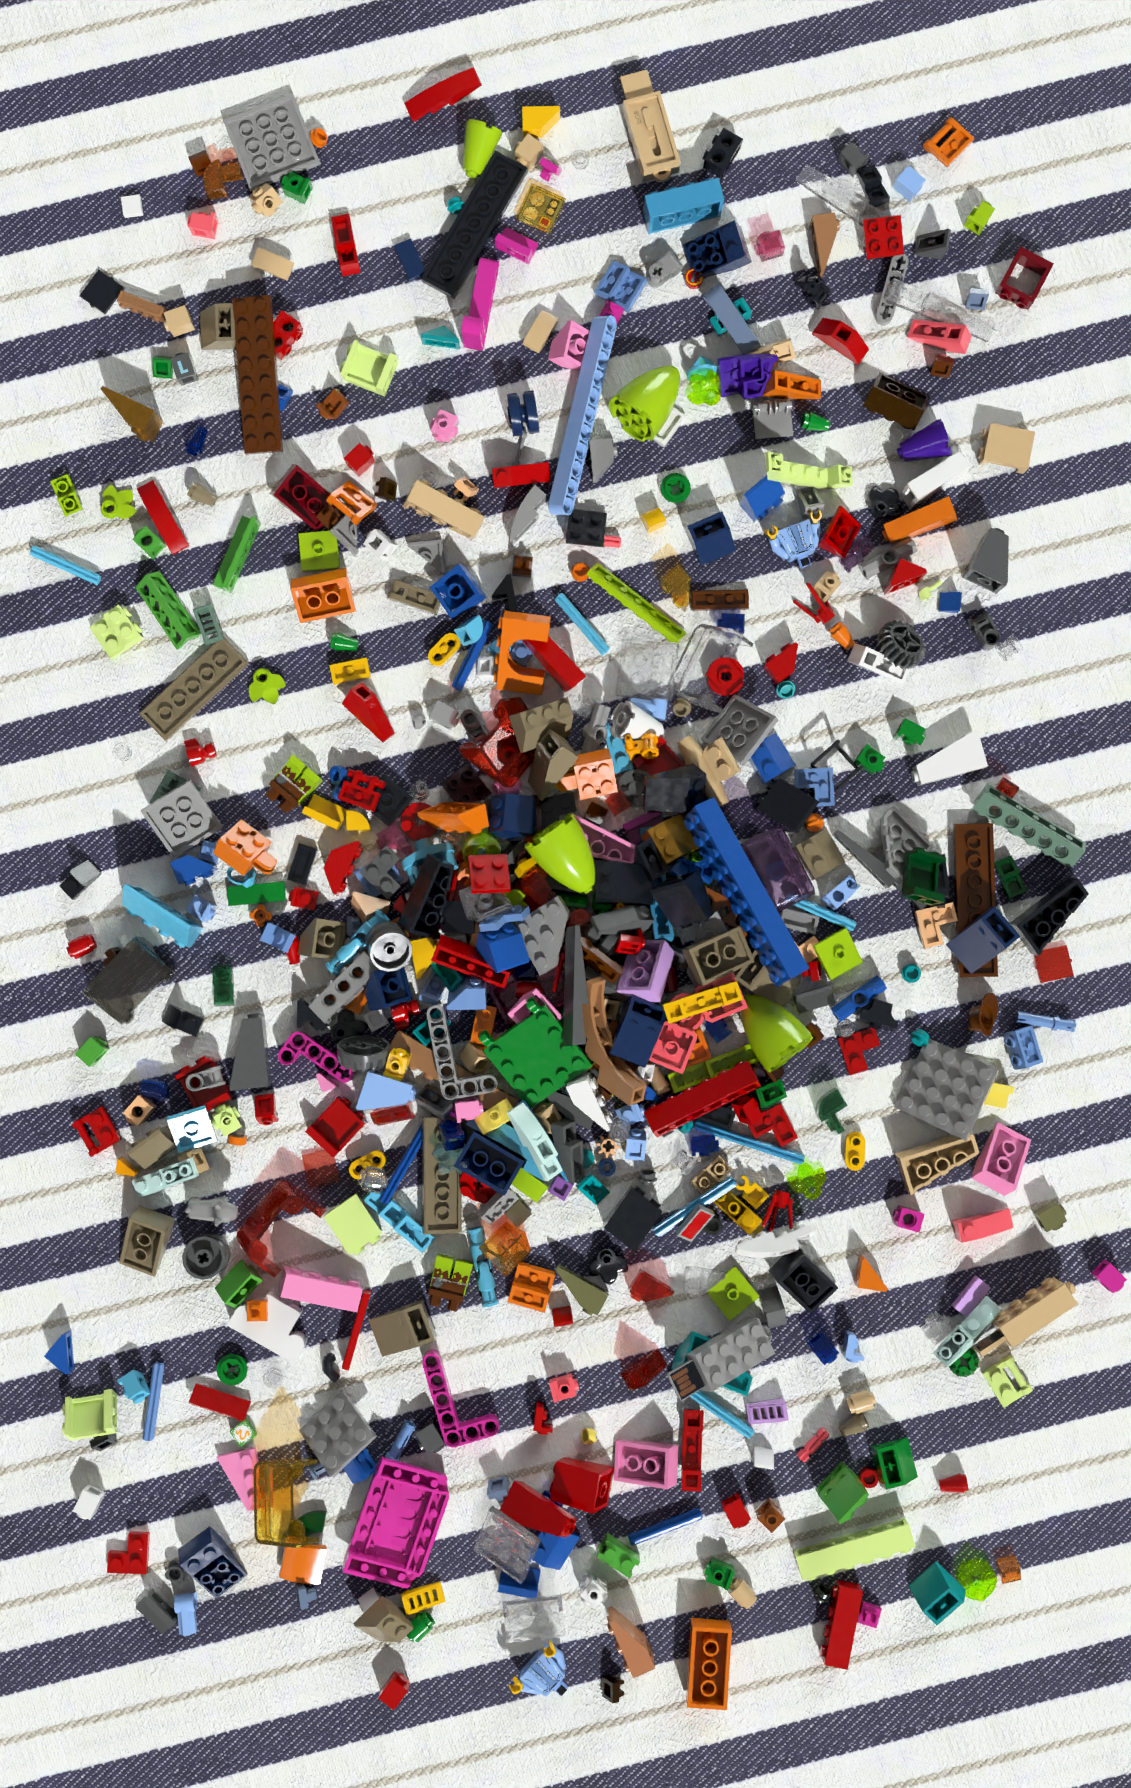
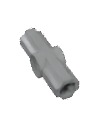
(878, 563)
(595, 730)

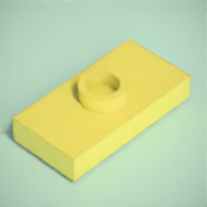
(494, 1117)

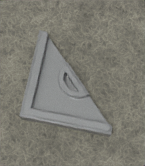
(346, 533)
(430, 551)

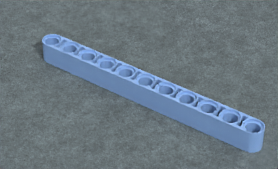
(582, 415)

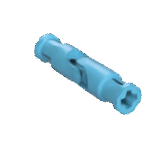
(349, 951)
(485, 1280)

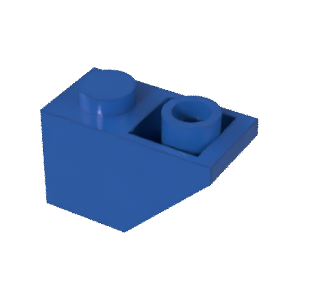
(190, 868)

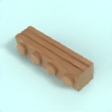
(141, 306)

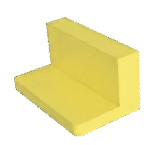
(999, 1095)

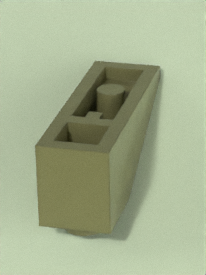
(586, 1293)

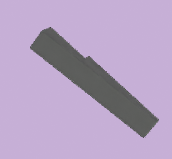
(872, 865)
(574, 989)

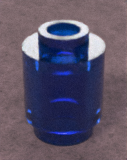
(154, 1089)

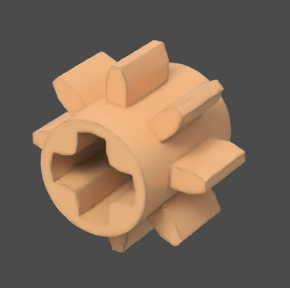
(603, 1149)

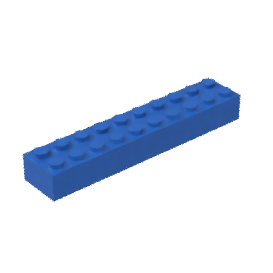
(745, 892)

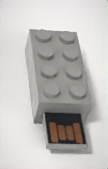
(722, 1358)

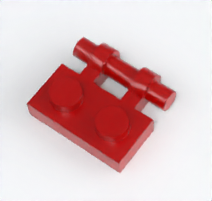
(358, 795)

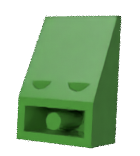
(842, 1492)

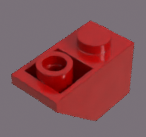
(783, 664)

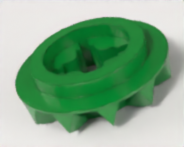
(671, 480)
(223, 1367)
(963, 1371)

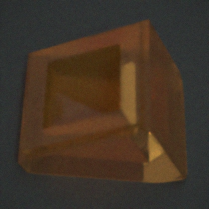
(1009, 1569)

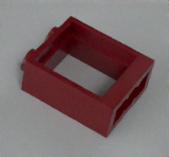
(1032, 262)

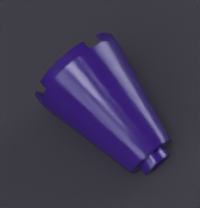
(926, 444)

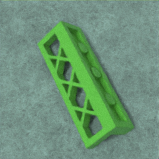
(237, 553)
(170, 607)

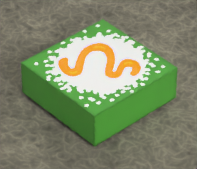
(243, 1432)

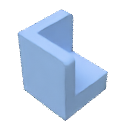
(909, 183)

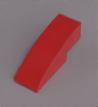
(345, 245)

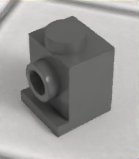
(852, 158)

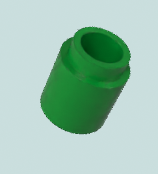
(422, 1625)

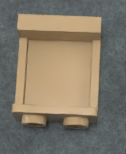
(1006, 447)

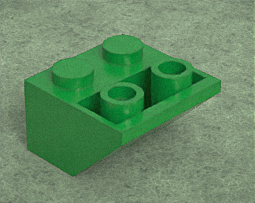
(894, 1463)

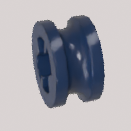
(601, 1164)

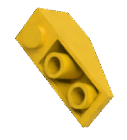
(740, 1213)

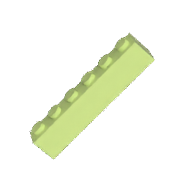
(854, 1549)

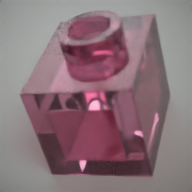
(769, 245)

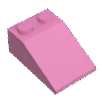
(1001, 1160)
(646, 1463)

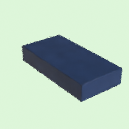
(409, 259)

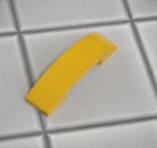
(702, 1002)

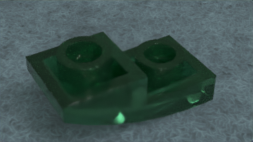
(223, 985)

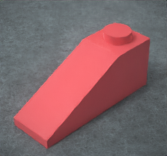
(944, 336)
(982, 1225)

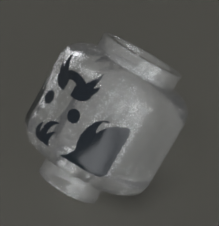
(372, 1179)

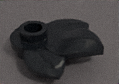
(886, 501)
(348, 1025)
(608, 1268)

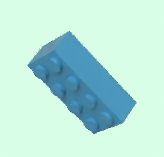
(683, 205)

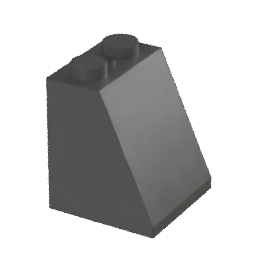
(990, 561)

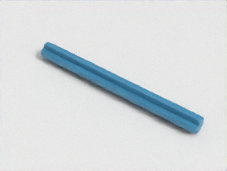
(749, 1141)

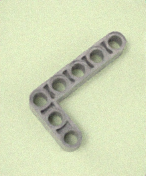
(449, 1060)

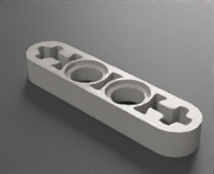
(900, 275)

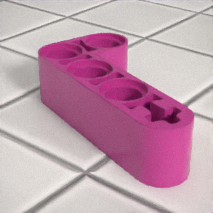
(320, 1060)

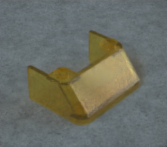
(274, 1503)

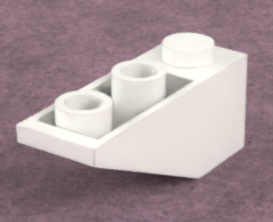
(585, 1096)

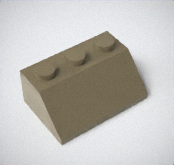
(534, 723)

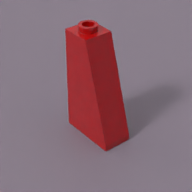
(556, 663)
(536, 1511)

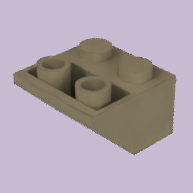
(218, 327)
(153, 1148)

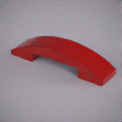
(162, 517)
(691, 1450)

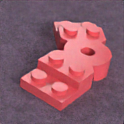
(679, 1037)

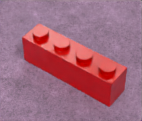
(467, 960)
(841, 1624)

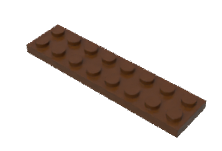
(257, 374)
(974, 882)

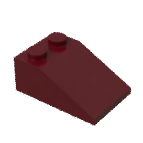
(301, 495)

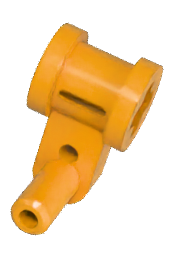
(642, 746)

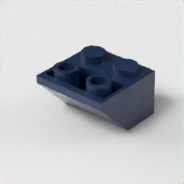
(711, 538)

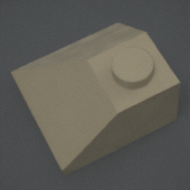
(322, 938)

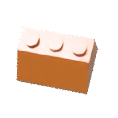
(322, 595)
(456, 816)

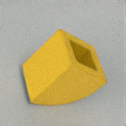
(653, 520)
(357, 822)

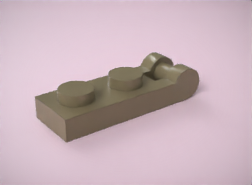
(414, 597)

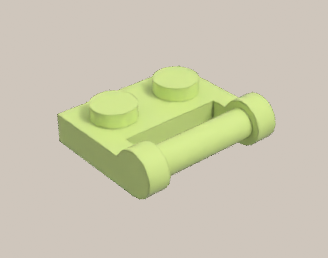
(1001, 1384)

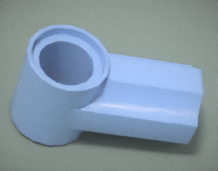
(654, 707)
(185, 1607)

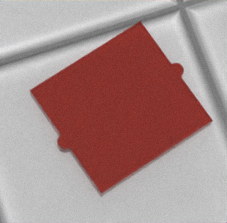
(1054, 964)
(320, 1169)

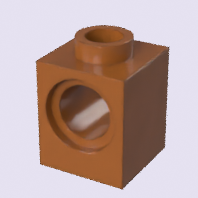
(770, 1515)

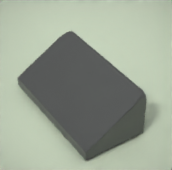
(433, 1102)

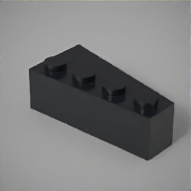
(428, 898)
(1047, 915)

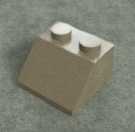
(819, 854)
(385, 1621)

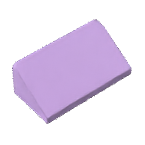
(971, 1296)

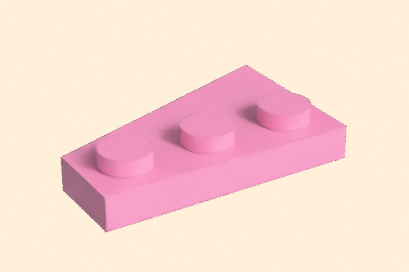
(239, 1470)

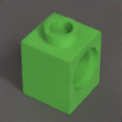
(154, 547)
(92, 1050)

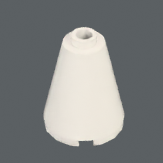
(633, 721)

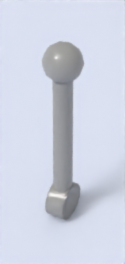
(520, 449)

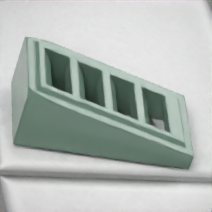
(204, 610)

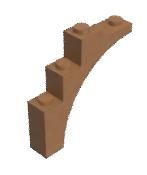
(613, 1071)

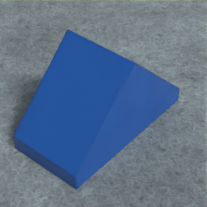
(62, 1353)

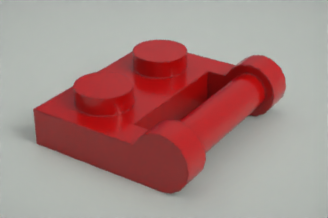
(101, 1127)

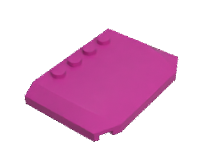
(397, 1523)

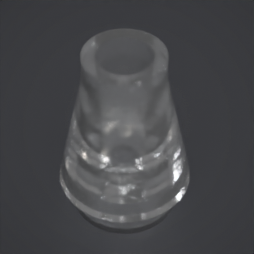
(420, 795)

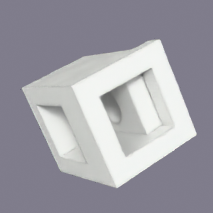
(381, 550)

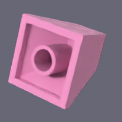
(569, 346)

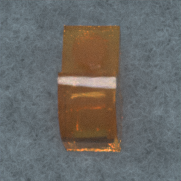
(216, 176)

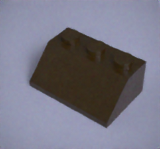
(896, 401)

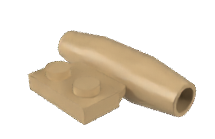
(714, 761)

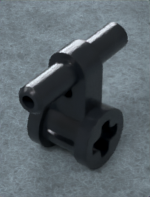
(816, 290)

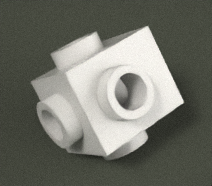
(593, 1584)

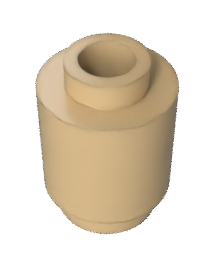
(860, 1402)
(742, 1593)

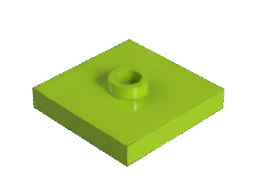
(318, 551)
(837, 953)
(733, 1293)

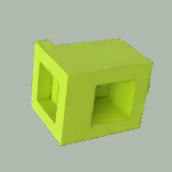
(979, 217)

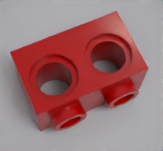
(286, 337)

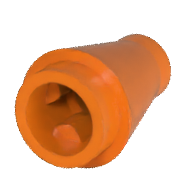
(841, 634)

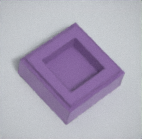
(560, 1187)

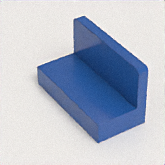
(360, 1467)
(527, 1589)

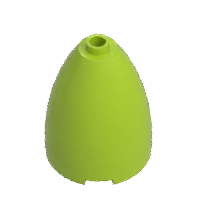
(646, 402)
(565, 854)
(772, 1032)

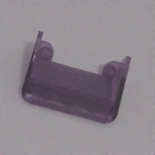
(778, 868)

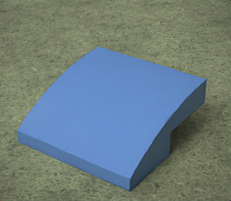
(621, 285)

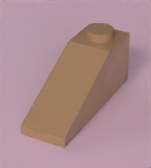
(823, 232)

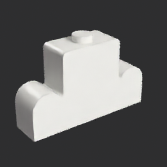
(277, 1331)

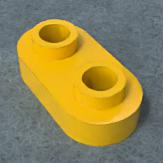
(442, 648)
(854, 1151)
(367, 1160)

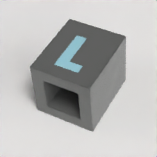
(184, 368)

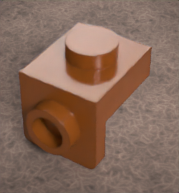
(333, 405)

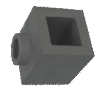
(430, 1437)

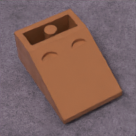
(631, 1643)

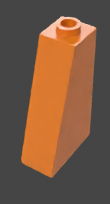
(920, 521)

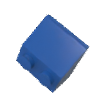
(762, 498)
(458, 591)
(771, 759)
(502, 948)
(554, 1549)

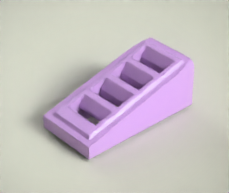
(765, 1404)

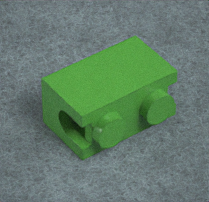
(238, 1284)
(618, 1555)

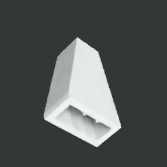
(934, 480)
(956, 759)

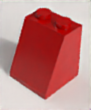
(581, 1484)

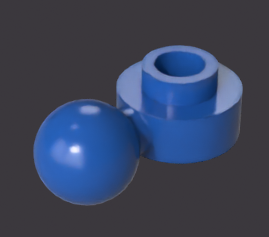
(337, 775)

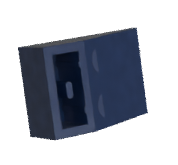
(718, 251)
(983, 939)
(637, 1030)
(211, 1562)

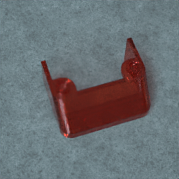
(280, 1196)

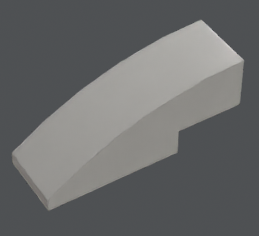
(527, 514)

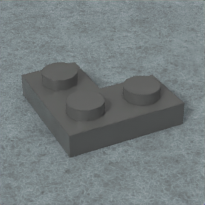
(377, 872)

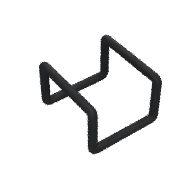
(835, 744)

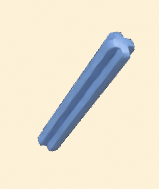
(153, 1401)

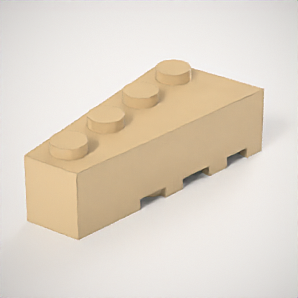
(443, 509)
(933, 1159)

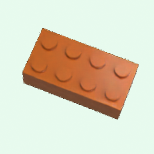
(708, 1664)

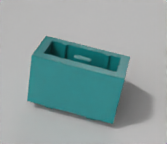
(937, 1593)

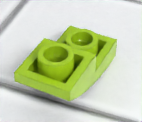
(67, 495)
(529, 1185)

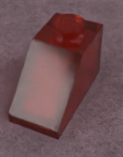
(648, 1288)
(644, 1370)

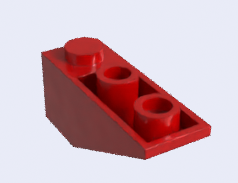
(368, 711)

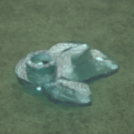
(447, 1158)

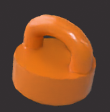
(814, 823)

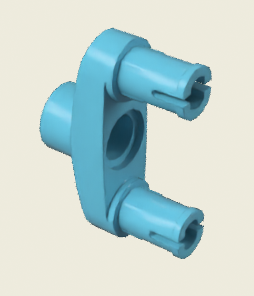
(417, 858)

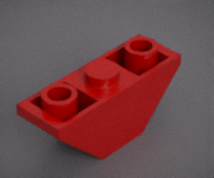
(842, 339)
(340, 865)

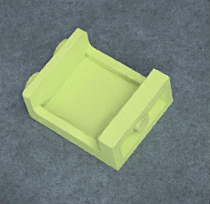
(368, 368)
(353, 1225)
(90, 1416)

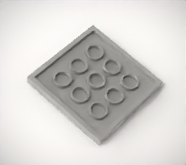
(271, 141)
(946, 1089)

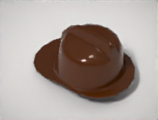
(983, 1016)

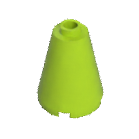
(478, 146)

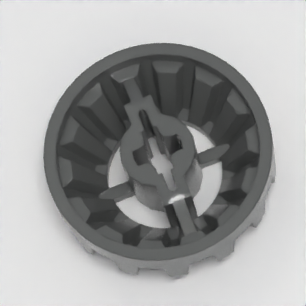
(363, 1052)

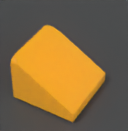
(126, 1168)

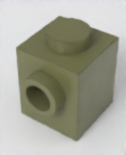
(1050, 1216)

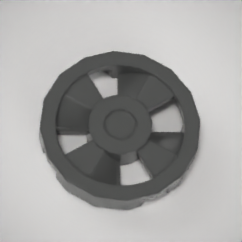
(635, 788)

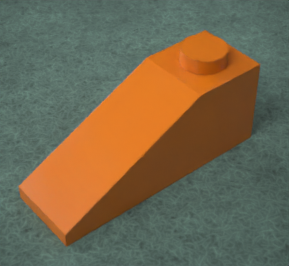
(792, 386)

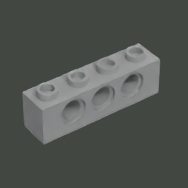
(333, 987)

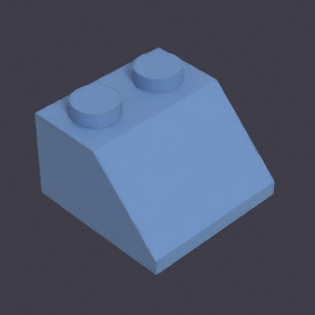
(469, 995)

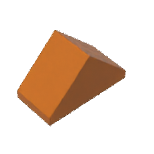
(867, 1277)

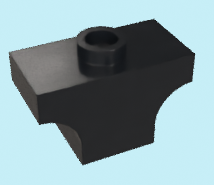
(878, 1015)

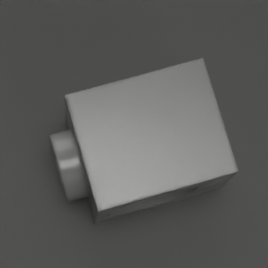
(444, 715)

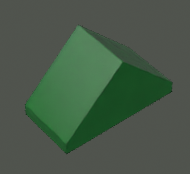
(770, 1093)

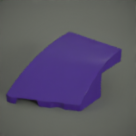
(745, 374)

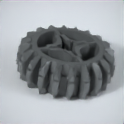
(901, 644)

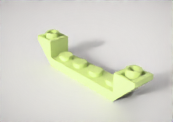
(807, 475)

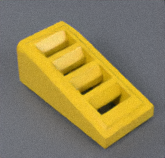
(412, 1593)

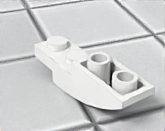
(767, 1245)

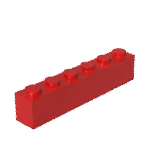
(702, 1098)

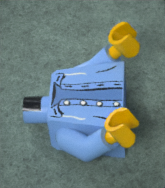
(796, 540)
(542, 1673)

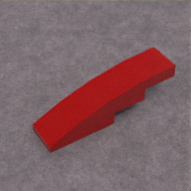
(443, 93)

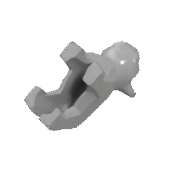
(212, 1210)

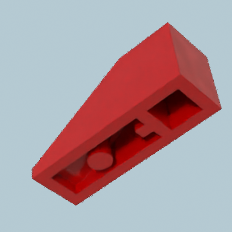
(521, 474)

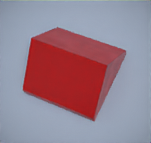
(840, 533)
(903, 575)

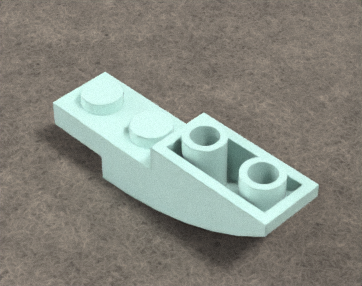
(536, 1140)
(165, 1178)
(968, 1332)

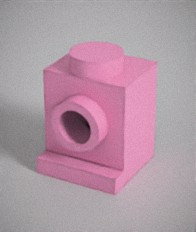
(467, 1108)

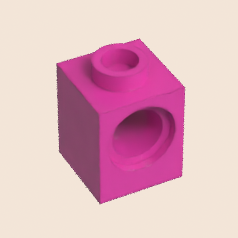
(915, 1222)
(1109, 1276)

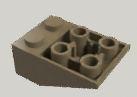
(550, 763)
(757, 981)
(403, 1328)

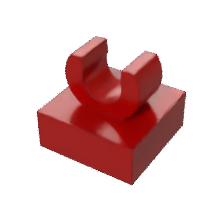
(814, 971)

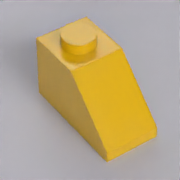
(539, 119)
(422, 955)

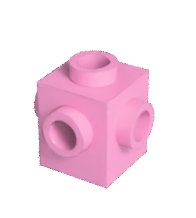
(444, 426)

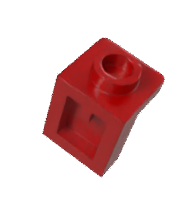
(303, 898)
(630, 944)
(265, 1109)
(541, 1415)

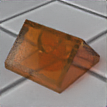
(506, 1248)

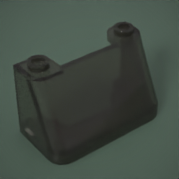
(129, 979)

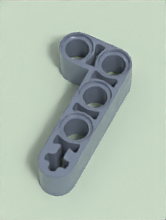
(731, 319)

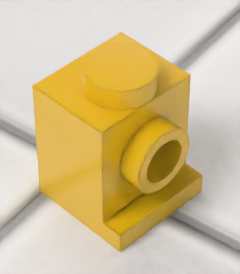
(399, 1070)

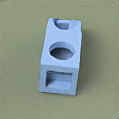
(840, 893)

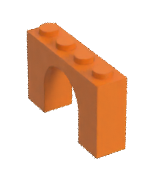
(517, 627)

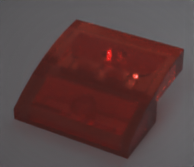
(392, 1115)

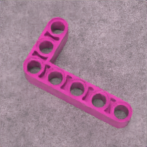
(476, 324)
(448, 1406)

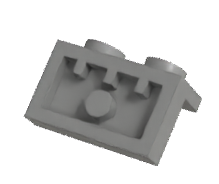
(497, 1206)

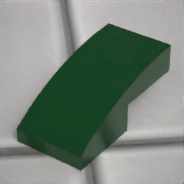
(1009, 877)

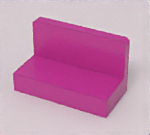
(516, 245)

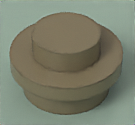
(681, 707)

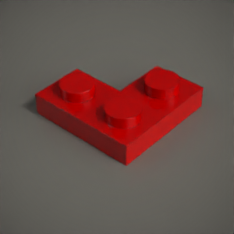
(852, 1048)
(777, 1121)
(135, 1559)

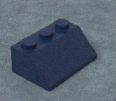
(489, 1162)

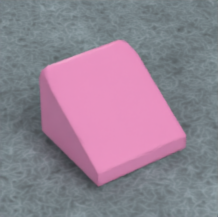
(325, 1082)

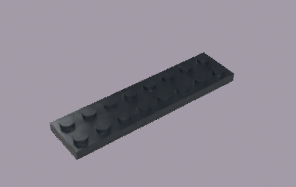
(474, 224)

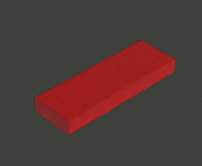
(219, 1402)

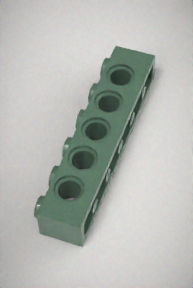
(1024, 816)

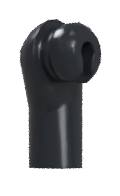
(327, 1367)

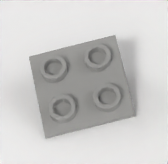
(772, 418)

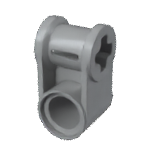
(666, 268)
(209, 1078)

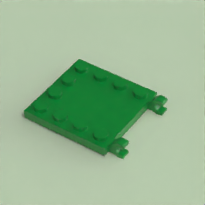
(534, 1055)

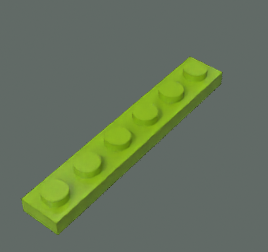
(636, 603)

